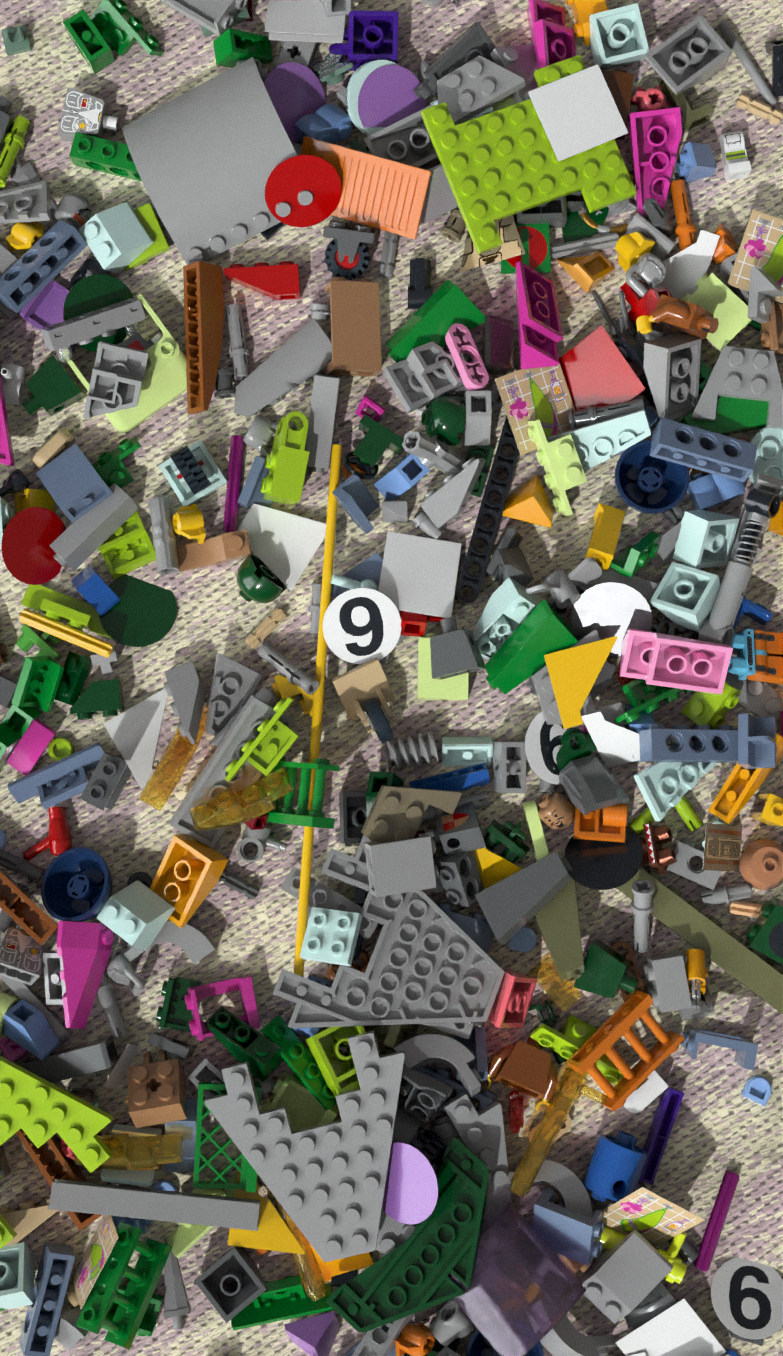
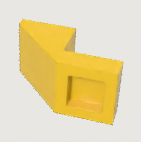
(285, 689)

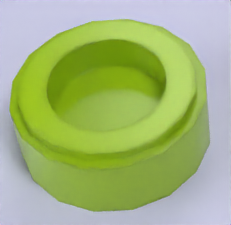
(60, 748)

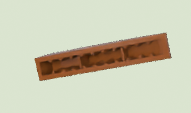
(202, 331)
(25, 910)
(57, 1166)

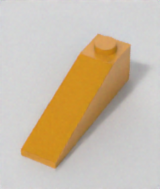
(741, 787)

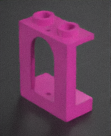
(240, 983)

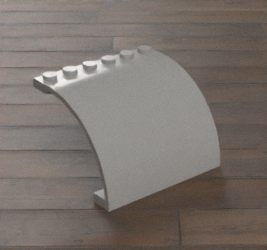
(210, 162)

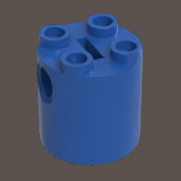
(615, 1167)

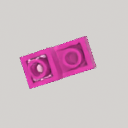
(31, 747)

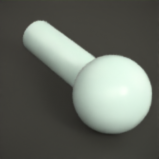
(353, 584)

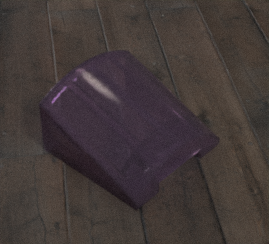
(517, 1285)

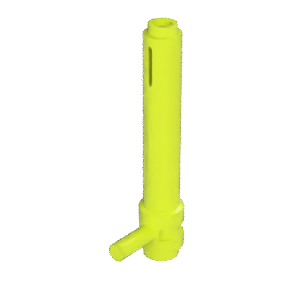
(611, 1237)

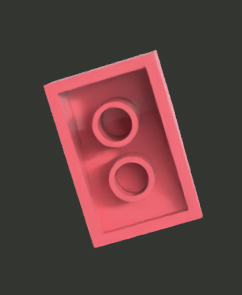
(512, 1000)

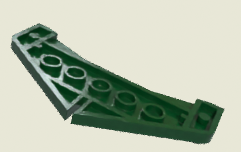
(420, 1268)

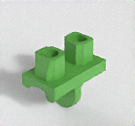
(30, 638)

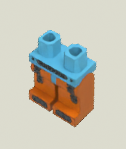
(758, 656)

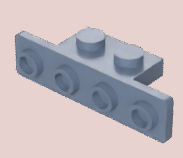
(58, 780)

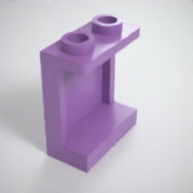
(46, 307)

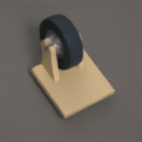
(364, 691)

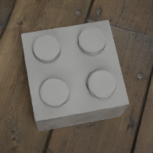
(667, 981)

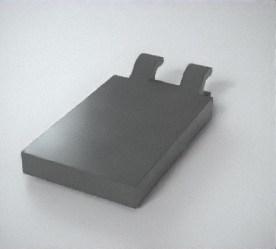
(464, 49)

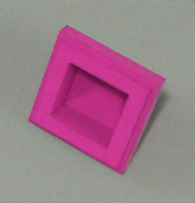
(367, 402)

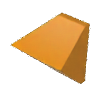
(587, 270)
(530, 504)

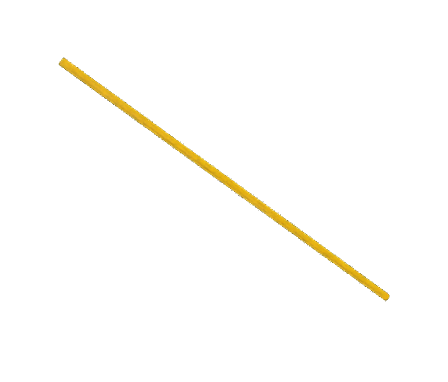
(318, 699)

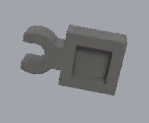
(175, 1047)

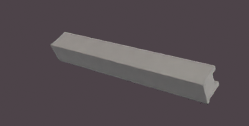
(154, 1204)

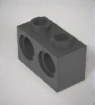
(459, 878)

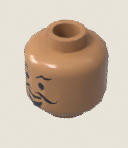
(555, 810)

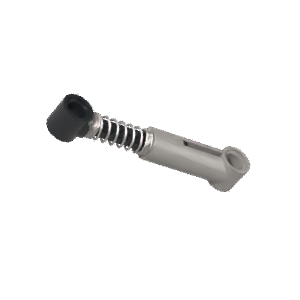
(719, 627)

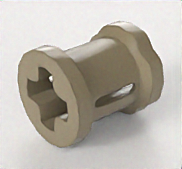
(454, 226)

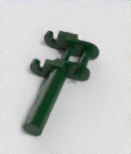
(538, 1007)

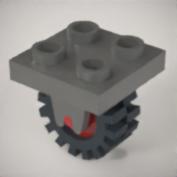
(347, 252)

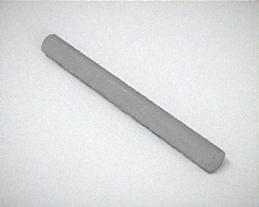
(747, 63)

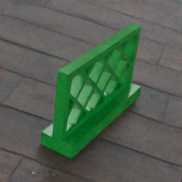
(248, 1175)

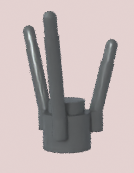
(622, 324)

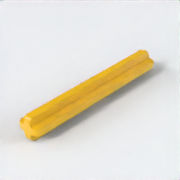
(66, 633)

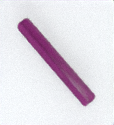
(233, 483)
(717, 1220)

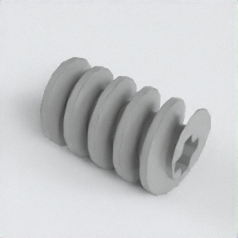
(411, 751)

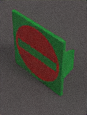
(536, 244)

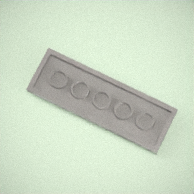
(212, 778)

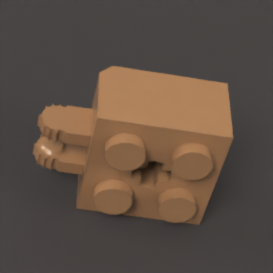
(156, 1091)

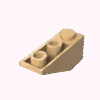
(26, 1218)

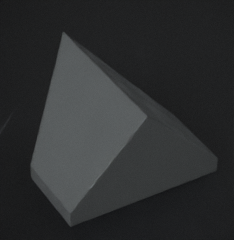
(513, 565)

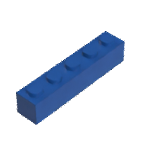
(456, 780)

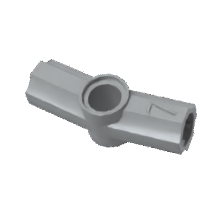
(433, 452)

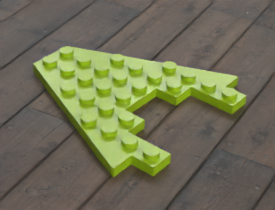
(43, 1111)

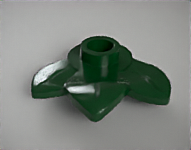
(576, 749)

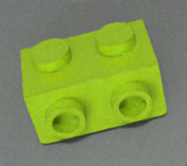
(711, 708)

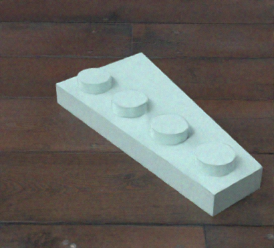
(606, 438)
(668, 781)

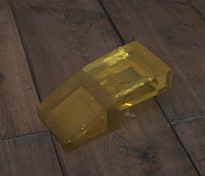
(559, 991)

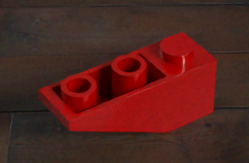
(274, 281)

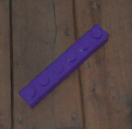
(660, 1132)

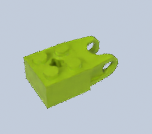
(287, 461)
(336, 1069)

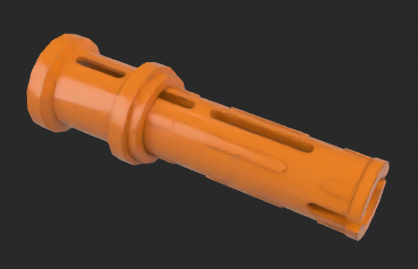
(685, 229)

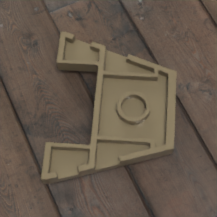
(400, 810)

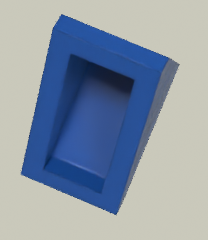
(95, 590)

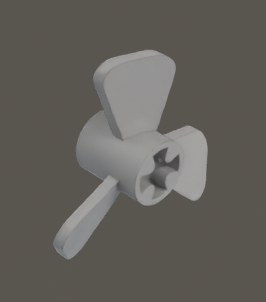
(563, 585)

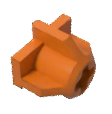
(726, 245)
(414, 1340)

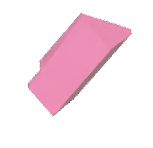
(674, 661)

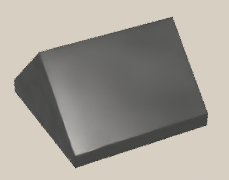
(352, 816)

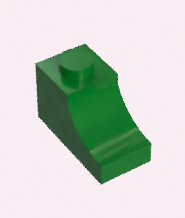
(241, 45)

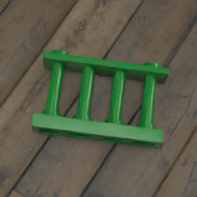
(301, 815)
(137, 1293)

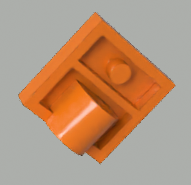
(602, 824)

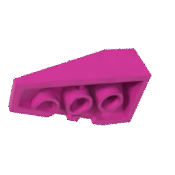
(654, 149)
(84, 954)

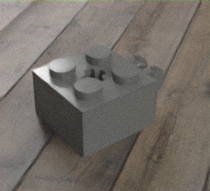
(552, 212)

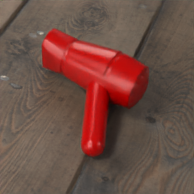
(58, 838)

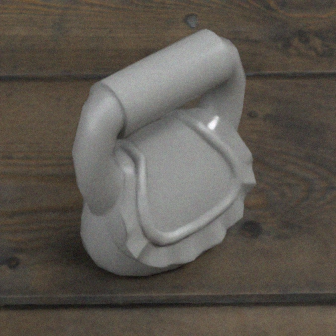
(650, 270)
(260, 433)
(122, 972)

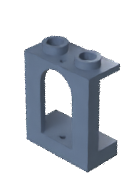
(745, 1048)

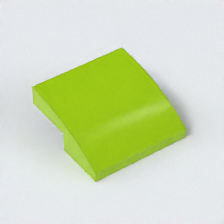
(149, 221)
(130, 556)

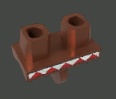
(652, 847)

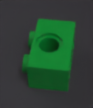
(89, 41)

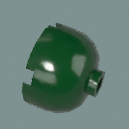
(445, 418)
(258, 581)

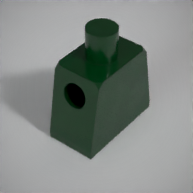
(51, 389)
(605, 972)

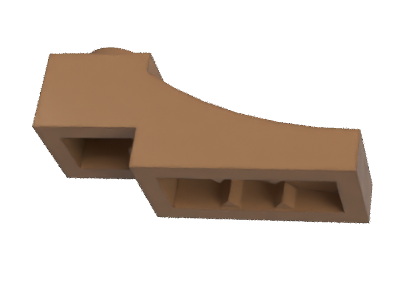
(214, 551)

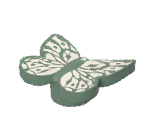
(331, 69)

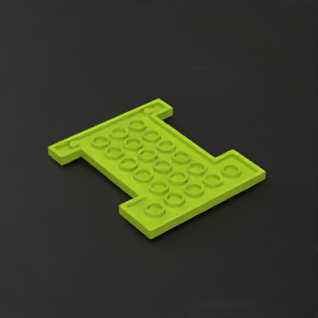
(508, 165)

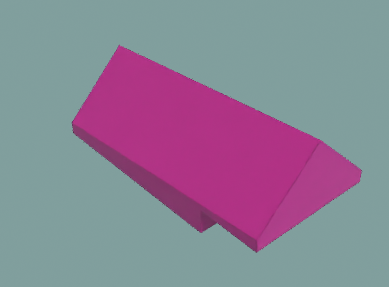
(548, 33)
(537, 319)

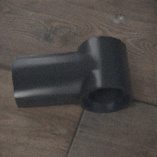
(420, 283)

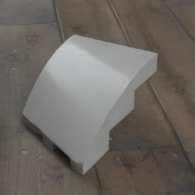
(423, 376)
(115, 379)

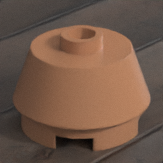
(762, 864)

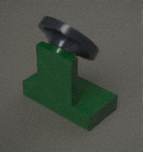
(372, 448)

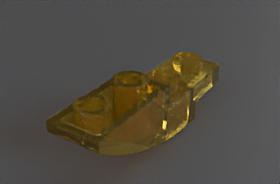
(170, 768)
(240, 806)
(141, 1152)

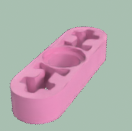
(468, 347)

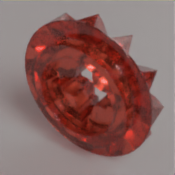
(516, 1111)

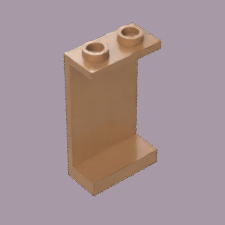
(355, 327)

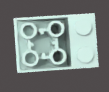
(502, 616)

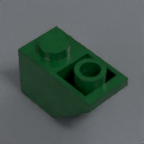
(99, 698)

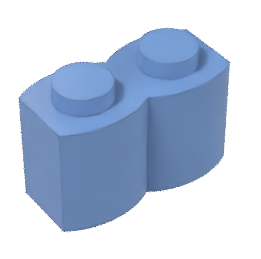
(326, 124)
(713, 490)

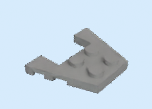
(743, 375)
(548, 702)

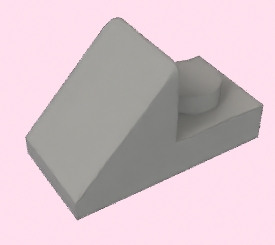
(760, 290)

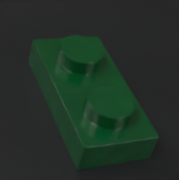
(73, 678)

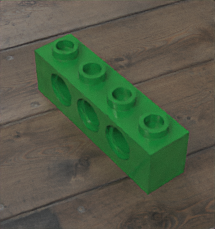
(103, 156)

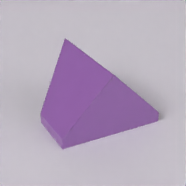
(314, 1334)

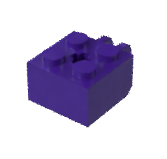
(367, 27)

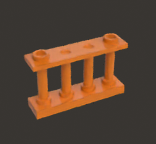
(603, 1043)

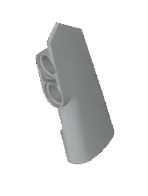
(284, 370)

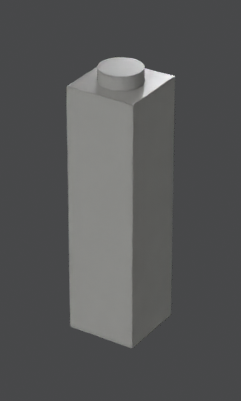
(93, 528)

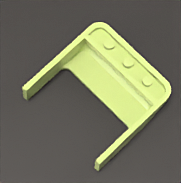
(163, 378)

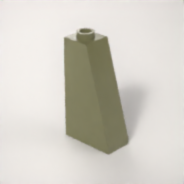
(561, 932)

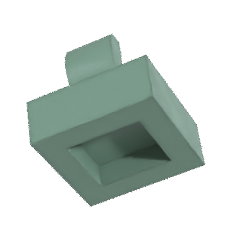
(16, 40)

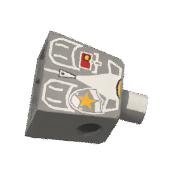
(85, 116)
(20, 956)

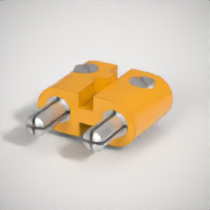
(696, 974)

